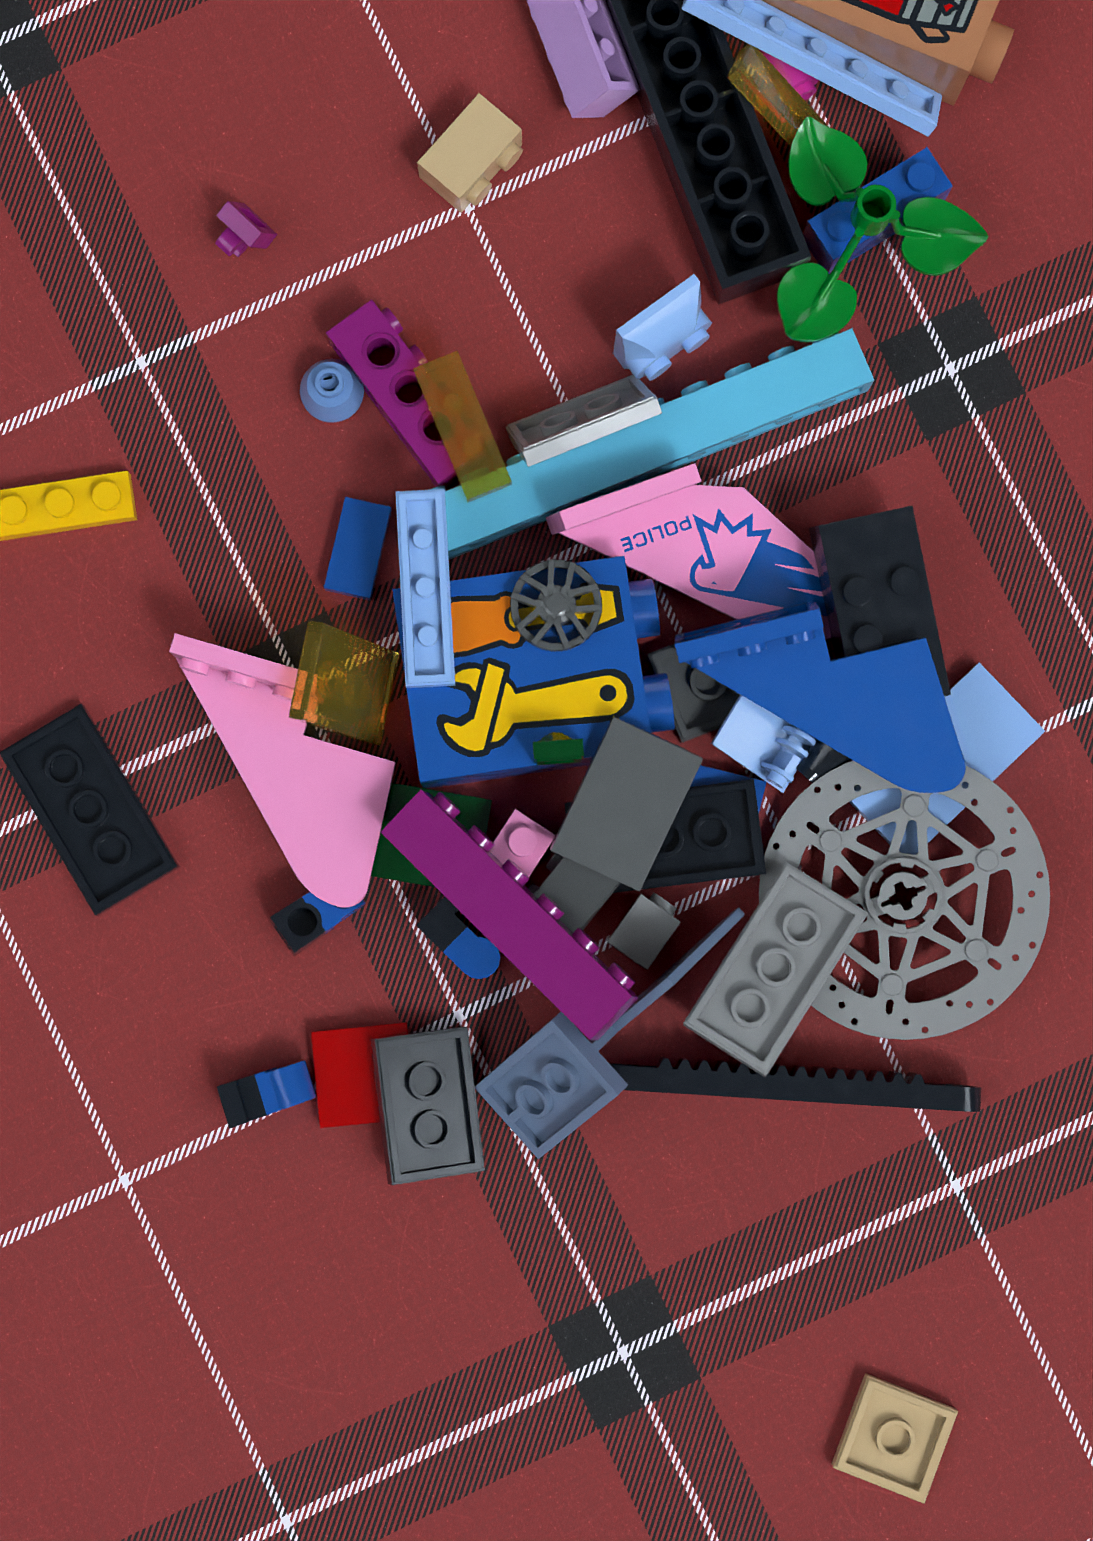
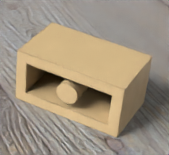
(471, 154)

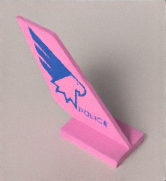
(700, 542)

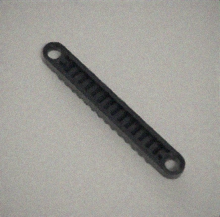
(799, 1086)

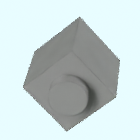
(645, 929)

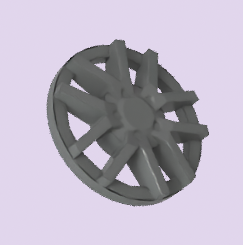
(556, 605)

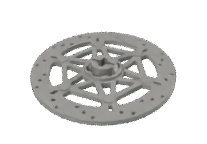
(1022, 928)

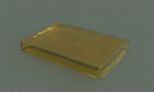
(343, 683)

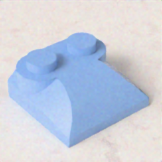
(663, 331)

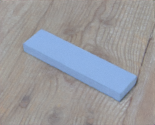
(425, 588)

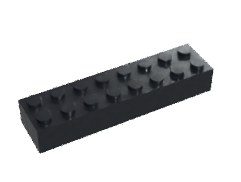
(710, 147)

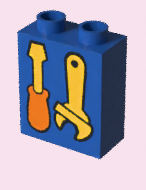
(519, 693)

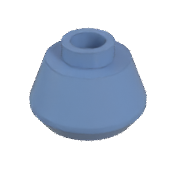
(331, 391)

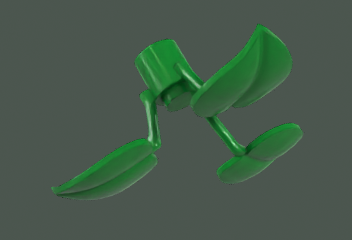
(829, 165)

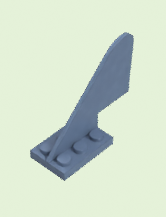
(559, 1074)

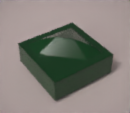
(558, 749)

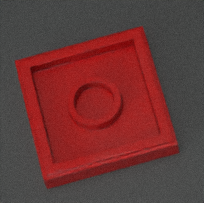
(347, 1073)

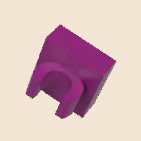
(243, 229)

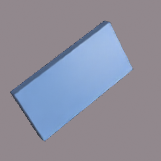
(991, 736)

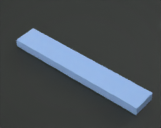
(824, 59)

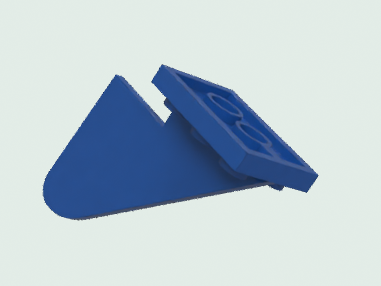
(869, 706)

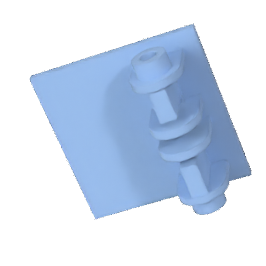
(763, 742)

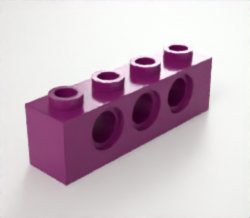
(354, 342)

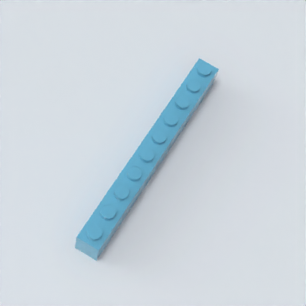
(687, 430)

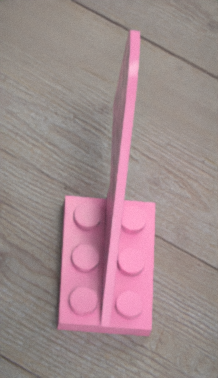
(313, 794)

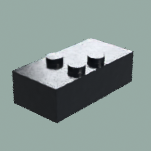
(876, 584)

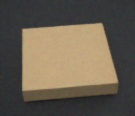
(894, 1438)

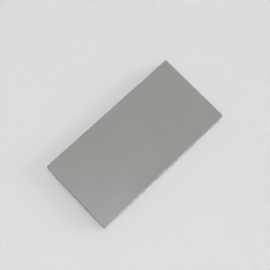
(775, 969)

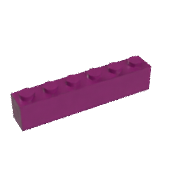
(510, 915)

